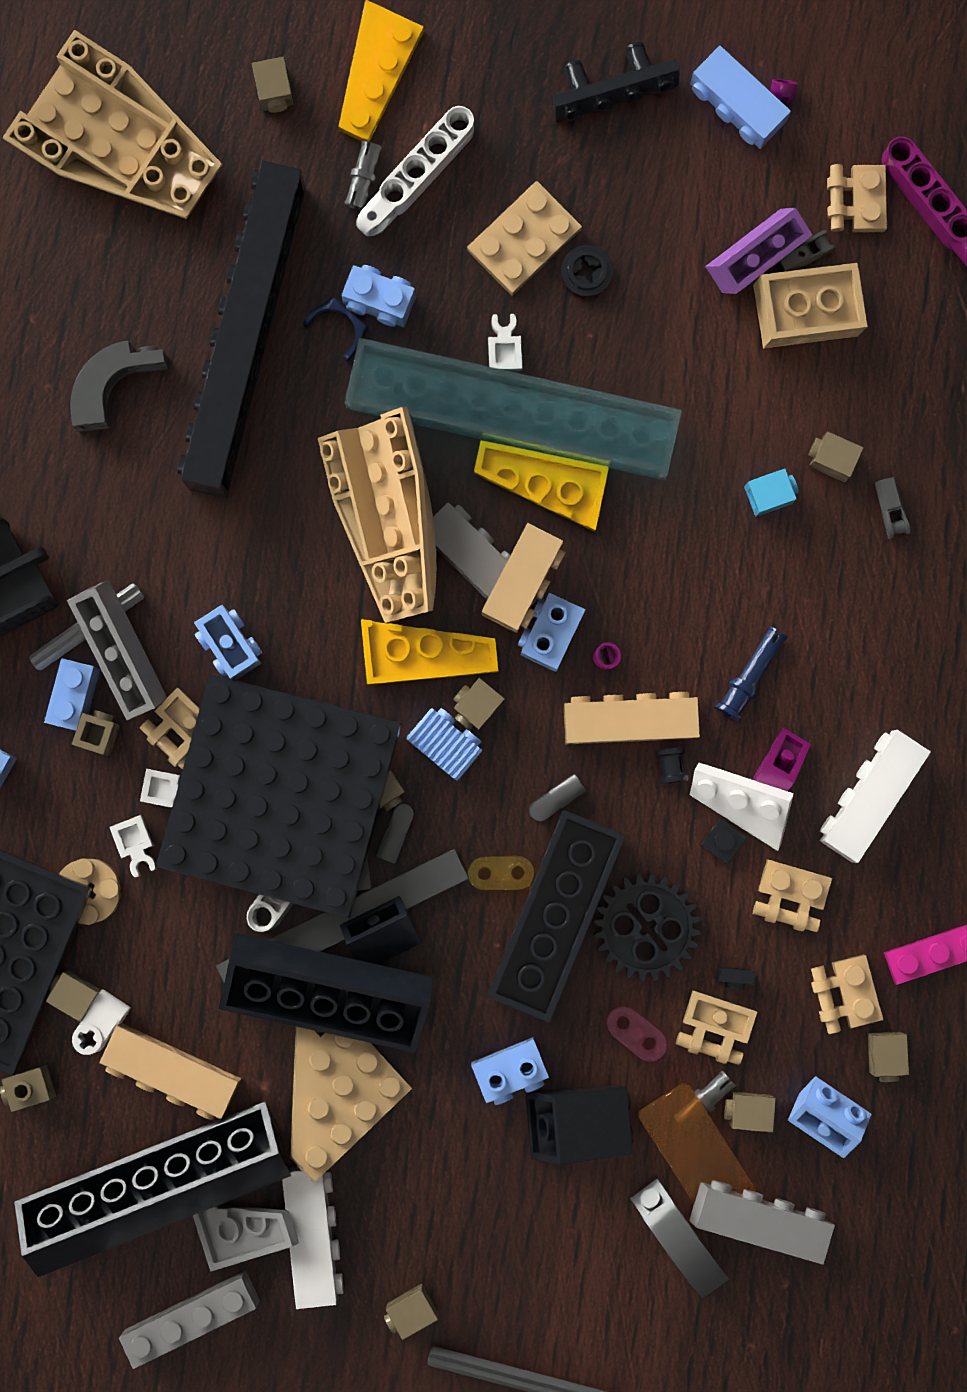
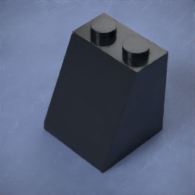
(579, 1123)

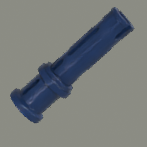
(743, 688)

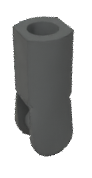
(802, 254)
(891, 502)
(556, 798)
(395, 833)

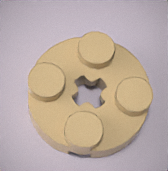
(106, 888)

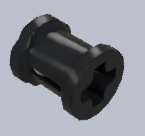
(672, 765)

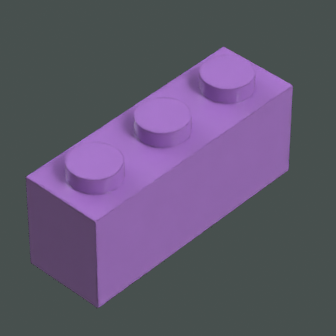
(759, 250)

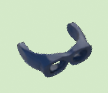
(334, 306)

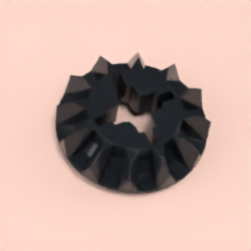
(594, 258)

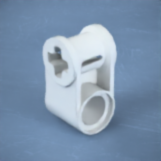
(102, 1019)

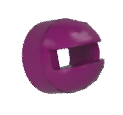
(784, 88)
(611, 653)

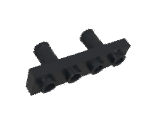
(619, 89)

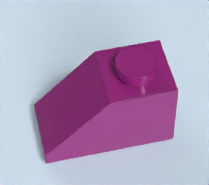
(782, 761)

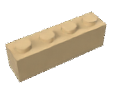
(631, 719)
(169, 1071)

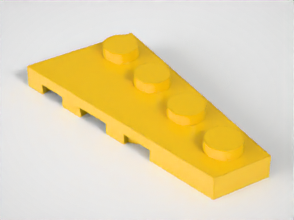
(378, 63)
(554, 482)
(412, 654)

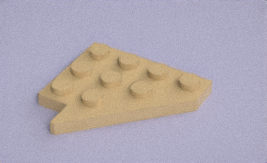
(337, 1097)

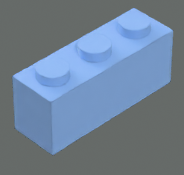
(739, 97)

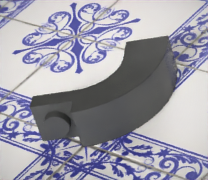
(101, 374)
(679, 1239)

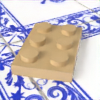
(524, 238)

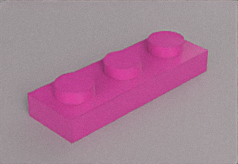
(928, 955)

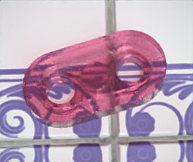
(636, 1033)

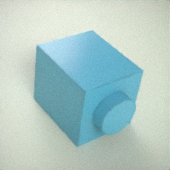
(771, 492)

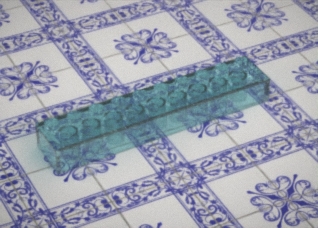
(514, 409)

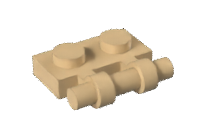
(867, 196)
(177, 714)
(793, 885)
(856, 992)
(719, 1017)

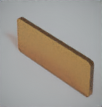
(692, 1142)

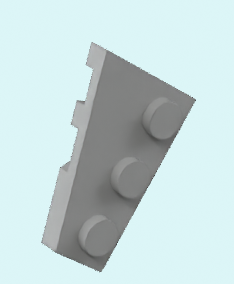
(243, 1233)

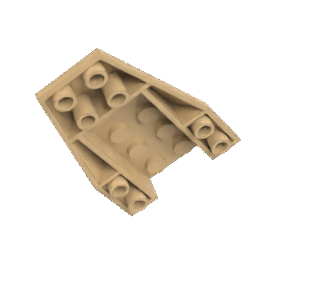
(113, 133)
(385, 510)

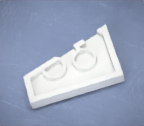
(745, 802)

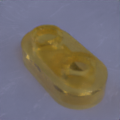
(501, 873)

